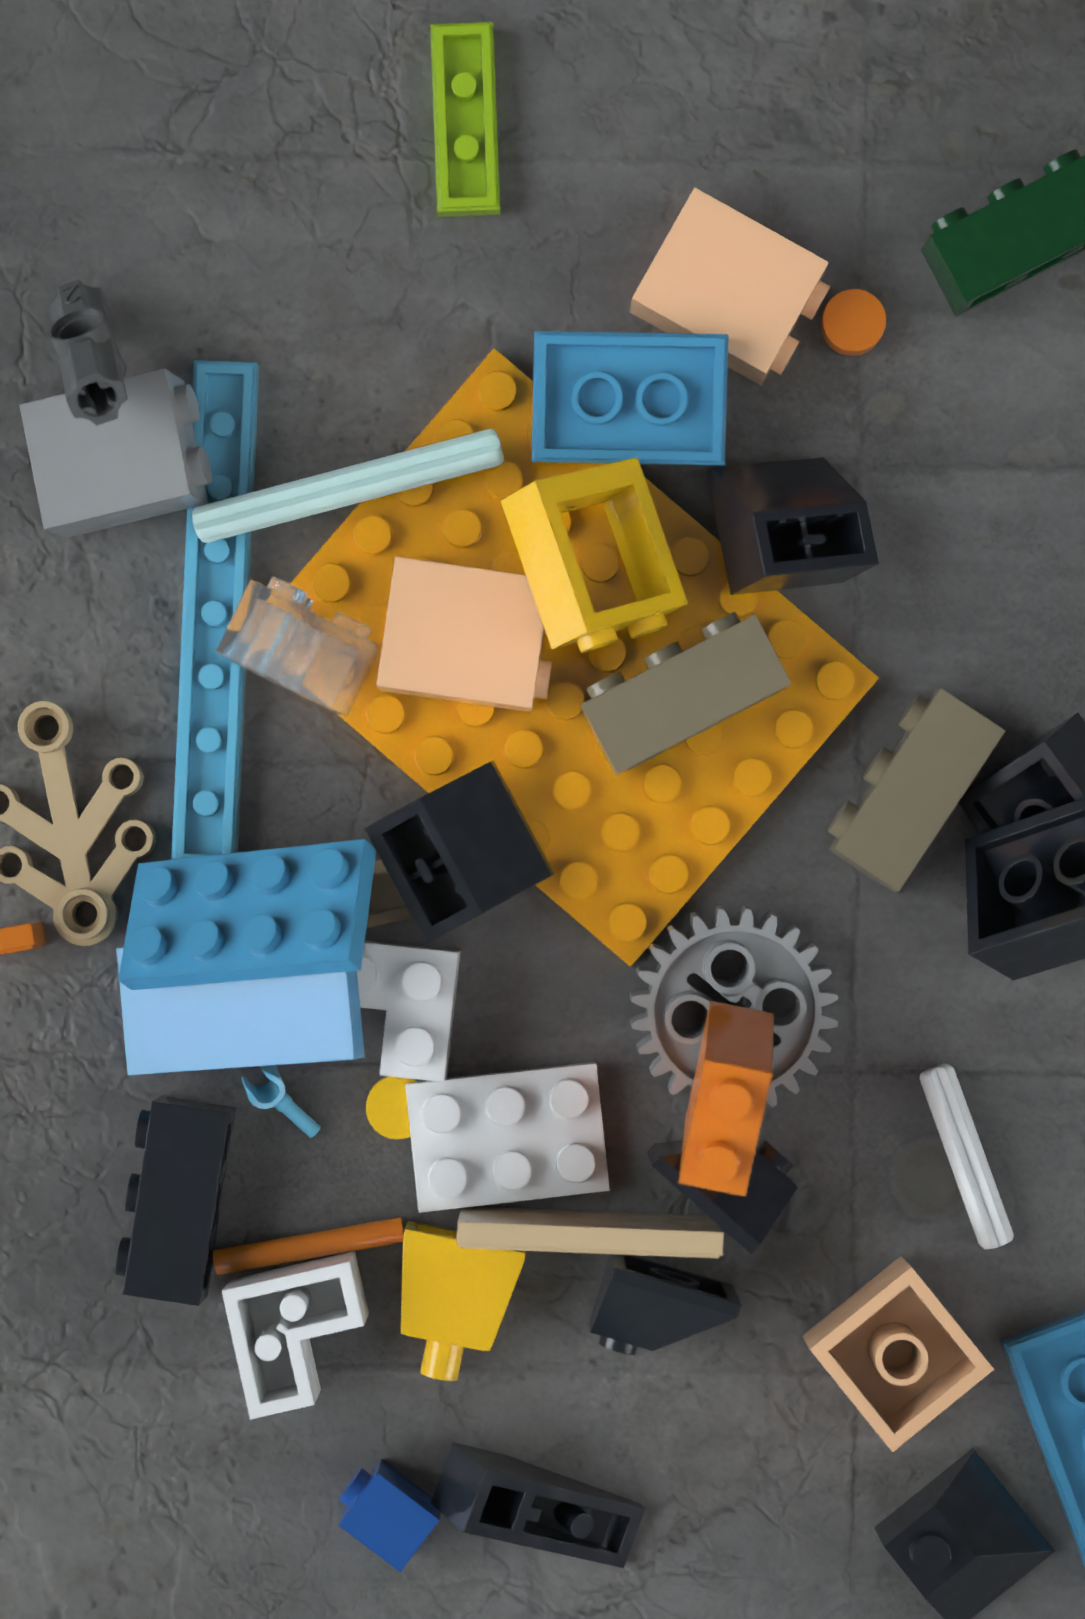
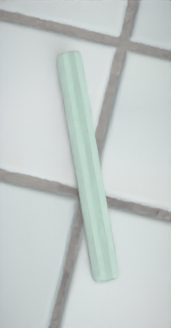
(348, 486)

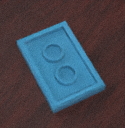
(629, 398)

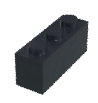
(176, 1200)

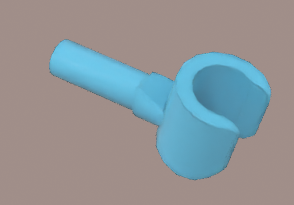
(274, 1095)

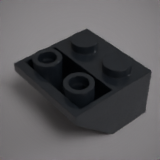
(789, 525)
(459, 851)

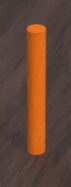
(308, 1246)

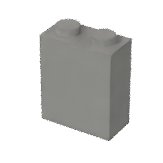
(120, 469)

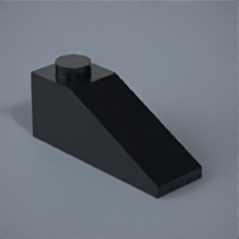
(534, 1507)

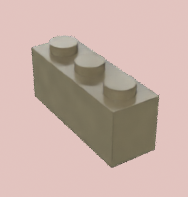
(683, 692)
(913, 788)

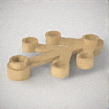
(71, 835)

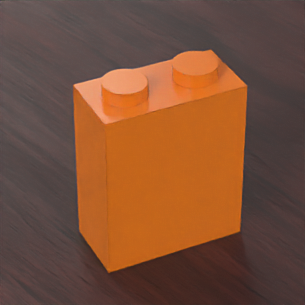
(727, 1098)

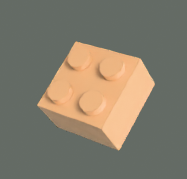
(897, 1353)

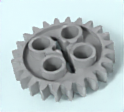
(768, 965)

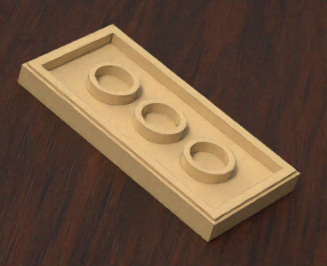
(589, 1232)

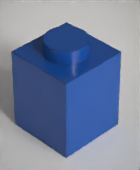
(387, 1513)

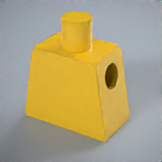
(453, 1295)

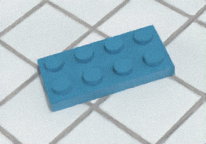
(249, 915)

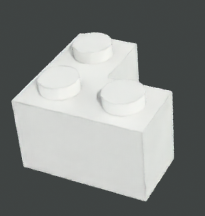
(419, 1000)
(273, 1323)

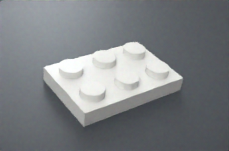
(507, 1137)

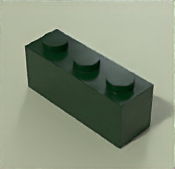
(1011, 237)

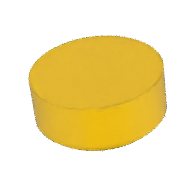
(388, 1107)

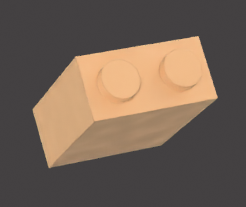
(732, 279)
(463, 636)

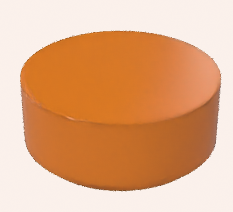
(853, 322)

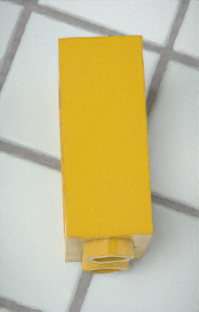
(553, 568)

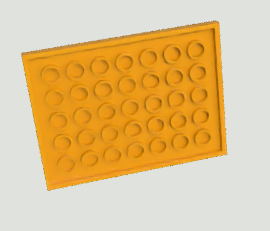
(619, 845)

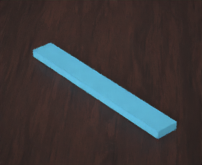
(214, 583)

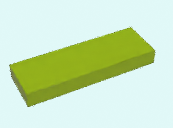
(465, 119)

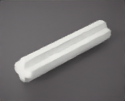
(966, 1156)

